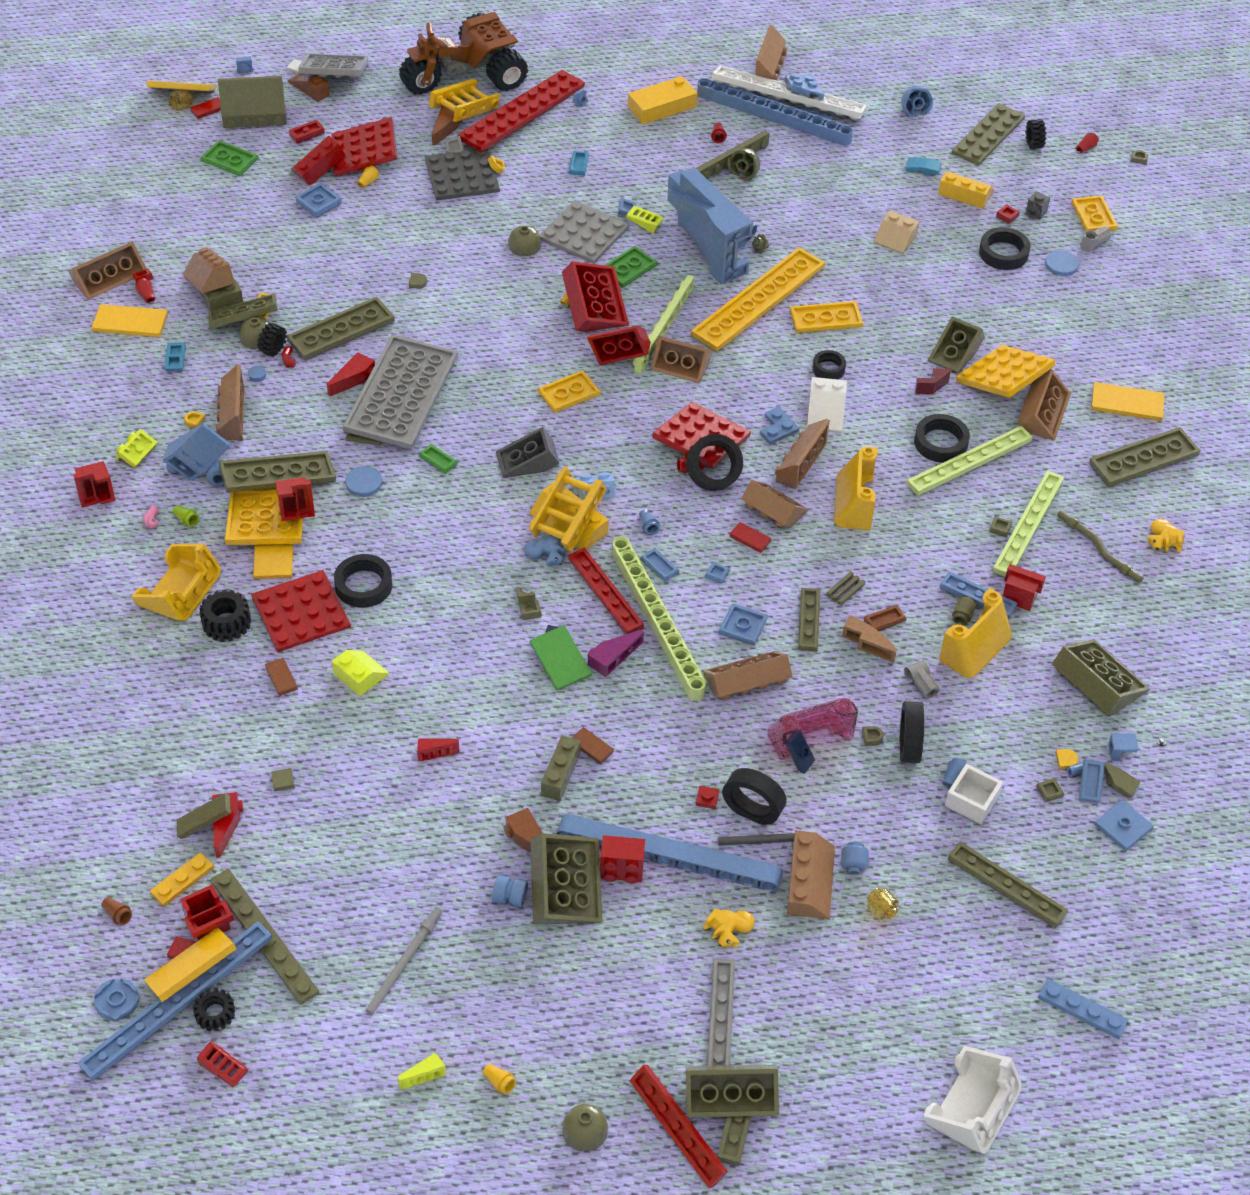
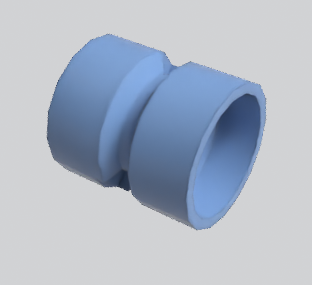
(509, 890)

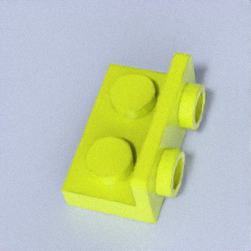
(136, 448)

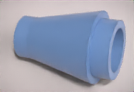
(649, 523)
(953, 770)

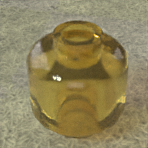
(180, 100)
(882, 903)

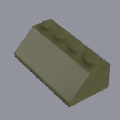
(711, 1090)

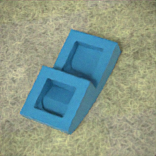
(926, 165)
(175, 356)

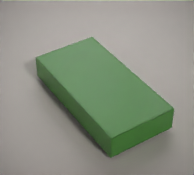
(438, 458)

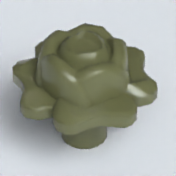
(760, 243)

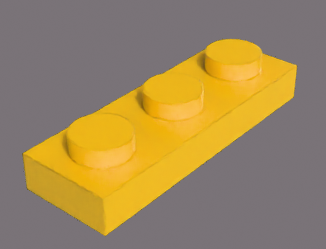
(182, 879)

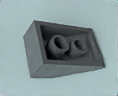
(528, 455)

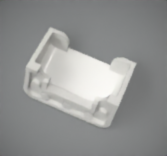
(977, 1100)

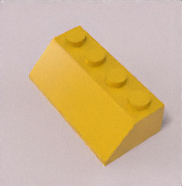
(595, 529)

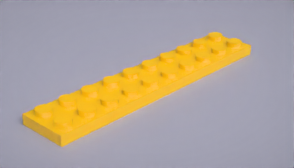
(757, 299)

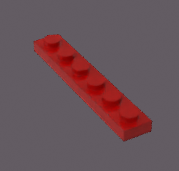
(606, 591)
(678, 1126)

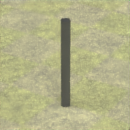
(754, 839)

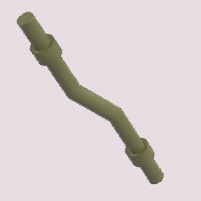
(1125, 569)

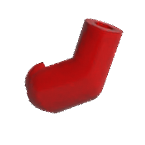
(288, 362)

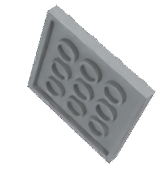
(333, 65)
(584, 231)

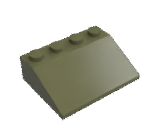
(252, 101)
(1099, 676)
(565, 879)

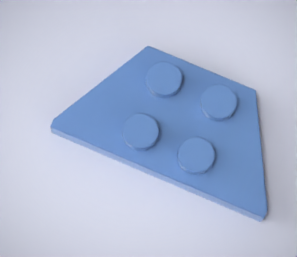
(804, 84)

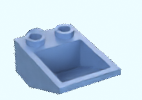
(194, 452)

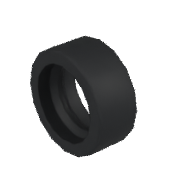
(832, 356)

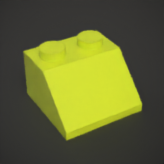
(358, 670)

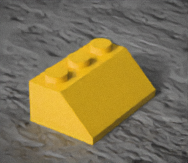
(965, 189)

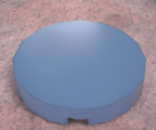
(1062, 263)
(363, 481)
(123, 999)

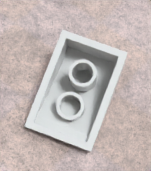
(827, 402)

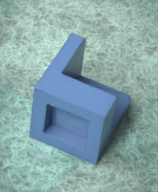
(1122, 743)

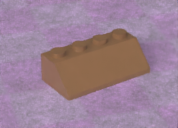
(771, 54)
(107, 270)
(208, 271)
(231, 405)
(1044, 406)
(803, 454)
(748, 674)
(811, 876)

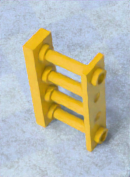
(460, 91)
(577, 522)

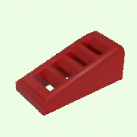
(434, 748)
(212, 1048)

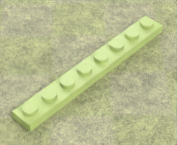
(666, 320)
(969, 460)
(1029, 522)

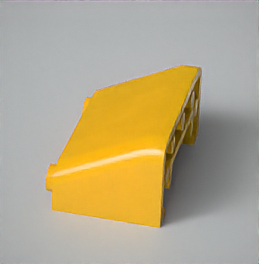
(852, 500)
(185, 583)
(972, 649)

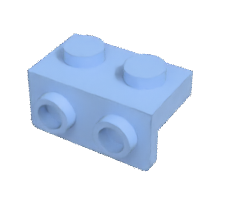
(607, 479)

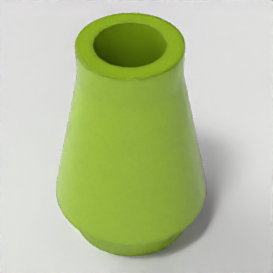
(187, 516)

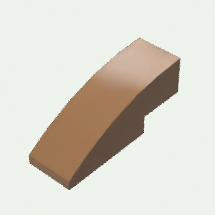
(869, 639)

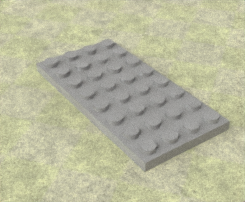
(400, 391)

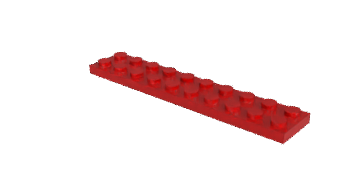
(521, 111)

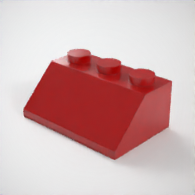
(318, 160)
(620, 344)

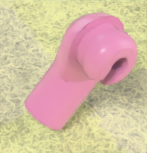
(149, 517)

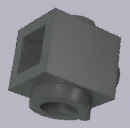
(1037, 205)

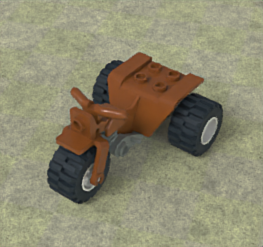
(482, 43)

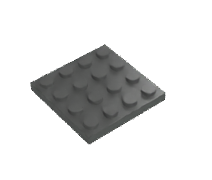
(461, 174)

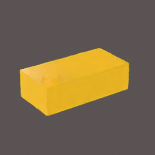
(662, 100)

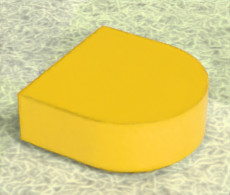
(496, 164)
(194, 419)
(1066, 758)

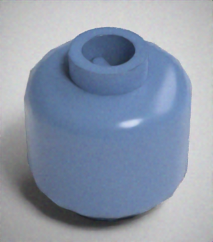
(213, 474)
(854, 857)

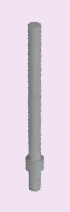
(426, 927)

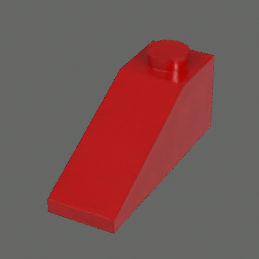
(351, 374)
(226, 826)

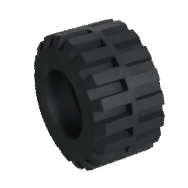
(228, 626)

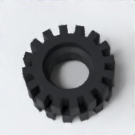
(1035, 133)
(272, 339)
(214, 998)

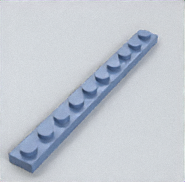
(162, 1012)

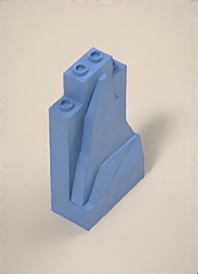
(711, 221)

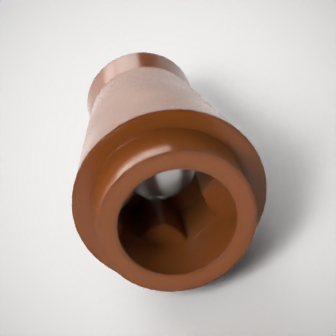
(117, 911)

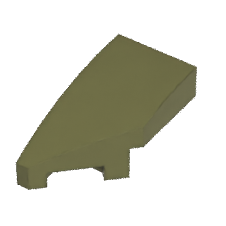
(528, 604)
(1121, 780)

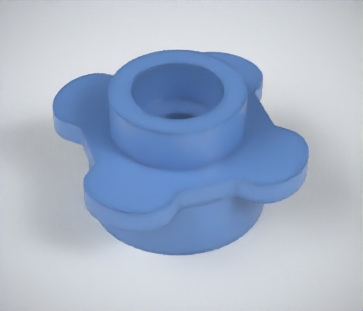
(577, 98)

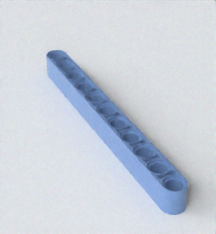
(775, 111)
(682, 854)

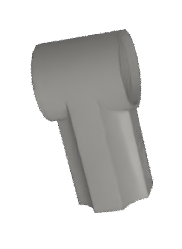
(1094, 238)
(920, 675)

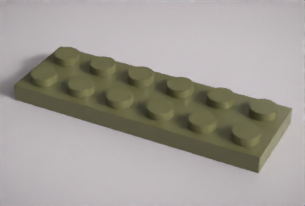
(988, 134)
(340, 328)
(1144, 456)
(263, 471)

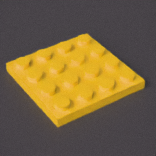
(1005, 371)
(257, 520)

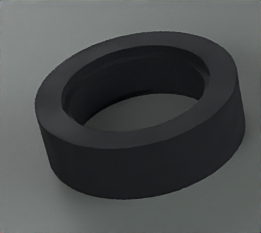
(1007, 235)
(941, 422)
(729, 447)
(360, 563)
(911, 732)
(761, 784)

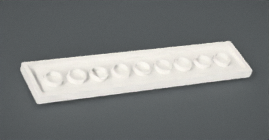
(781, 91)

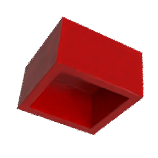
(622, 859)

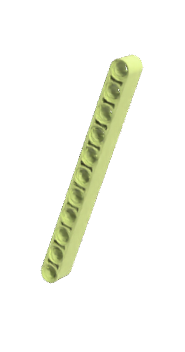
(659, 618)

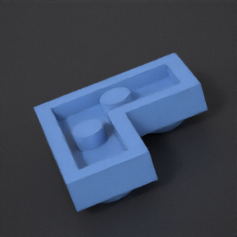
(781, 426)

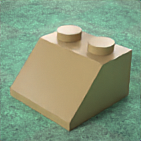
(897, 232)

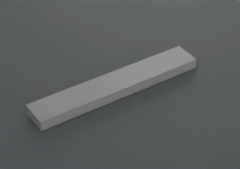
(721, 1013)

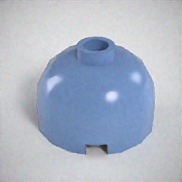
(916, 98)

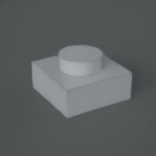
(454, 144)

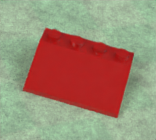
(594, 296)

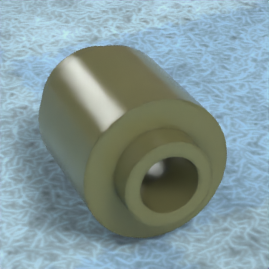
(963, 610)

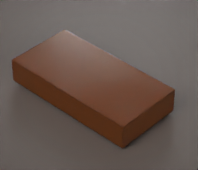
(885, 618)
(281, 676)
(593, 746)

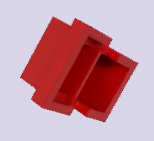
(93, 484)
(295, 498)
(1022, 586)
(205, 912)

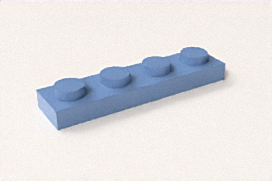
(962, 587)
(1083, 1008)

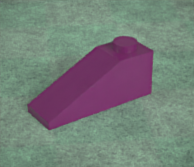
(613, 652)

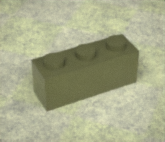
(560, 768)

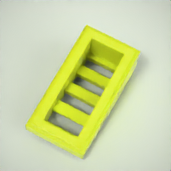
(649, 220)
(424, 1071)

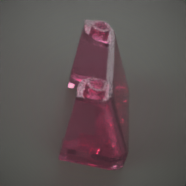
(836, 715)

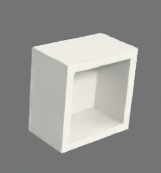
(973, 794)

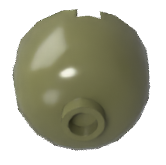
(745, 161)
(524, 241)
(250, 331)
(585, 1127)

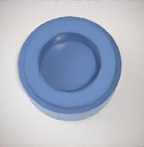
(257, 373)

